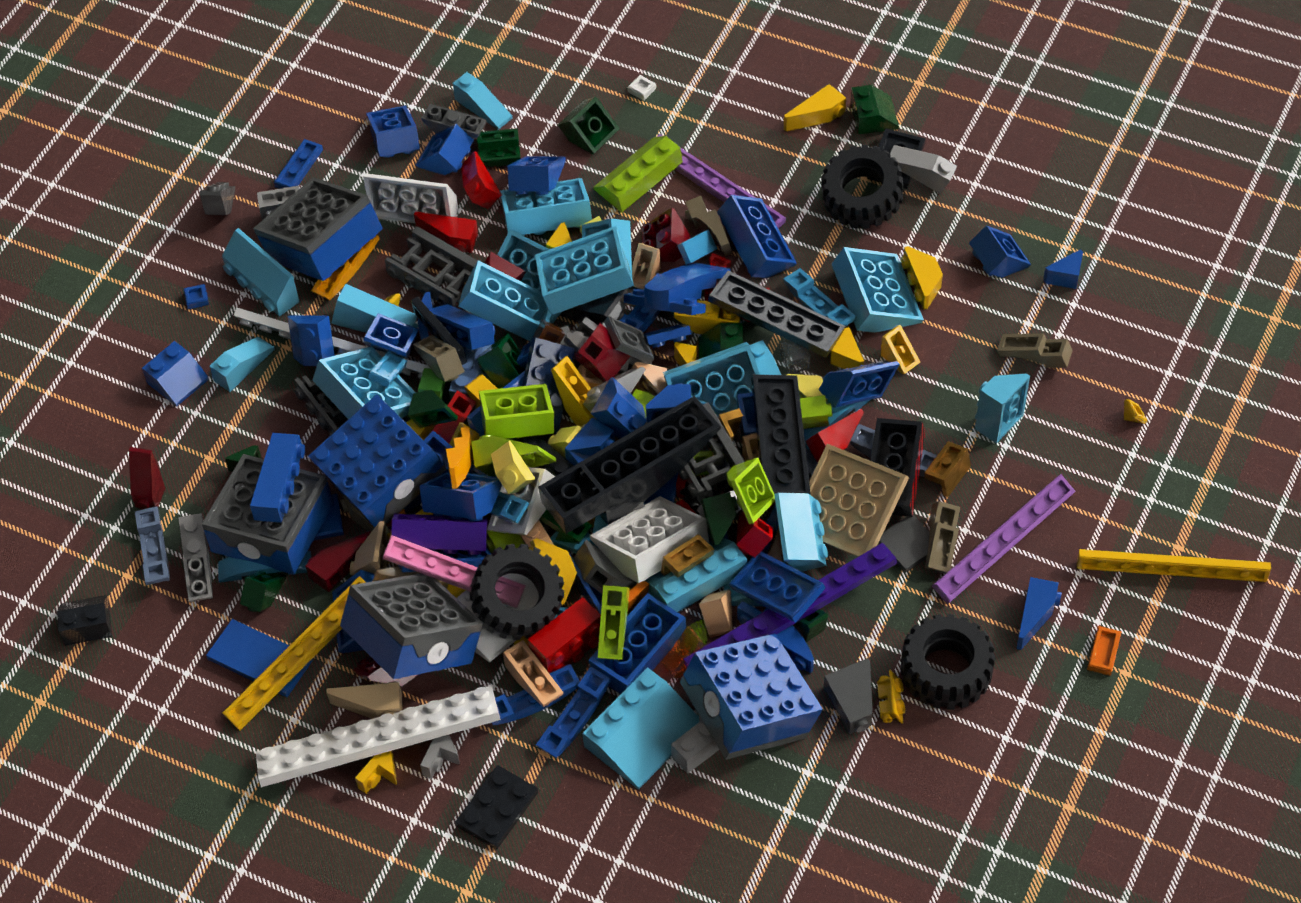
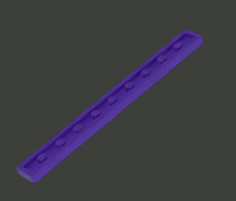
(836, 583)

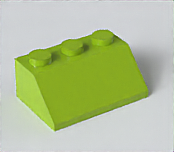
(517, 411)

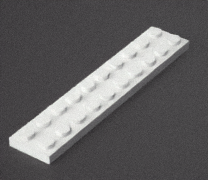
(376, 736)

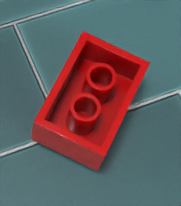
(567, 636)

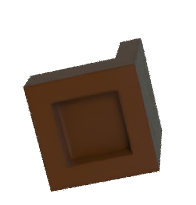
(549, 332)

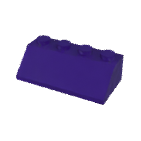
(441, 532)

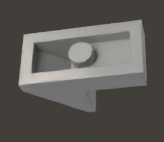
(439, 749)

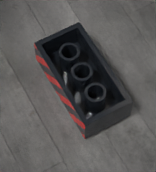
(900, 448)

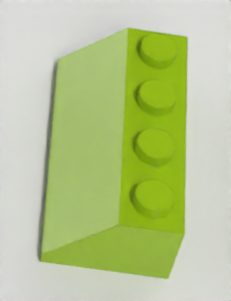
(640, 172)

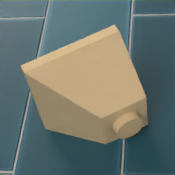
(370, 554)

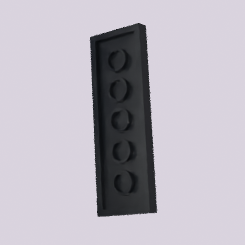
(776, 313)
(780, 432)

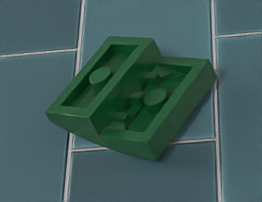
(499, 147)

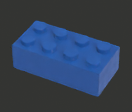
(649, 636)

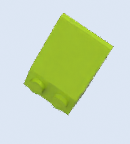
(487, 444)
(751, 488)

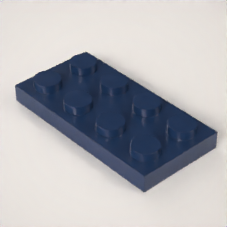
(541, 359)

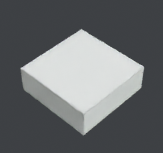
(641, 87)

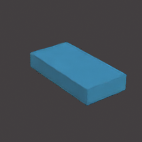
(697, 247)
(387, 369)

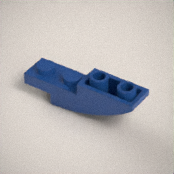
(790, 639)

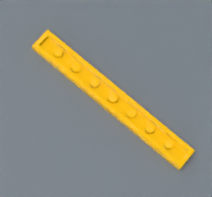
(1173, 565)
(288, 663)

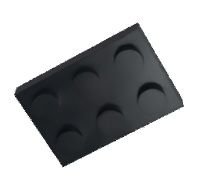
(901, 139)
(496, 807)

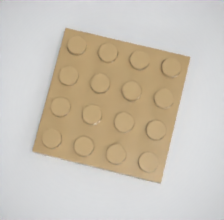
(854, 499)

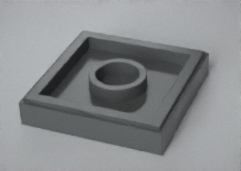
(629, 340)
(907, 542)

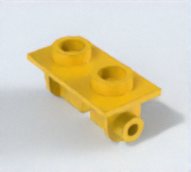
(890, 688)

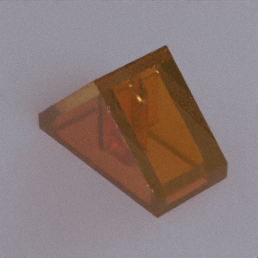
(685, 646)

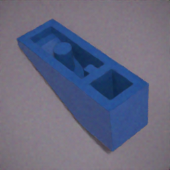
(1038, 608)

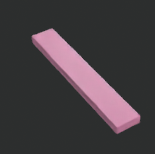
(446, 569)

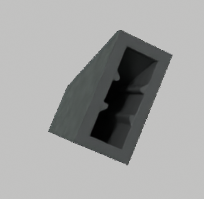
(851, 695)

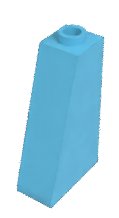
(358, 310)

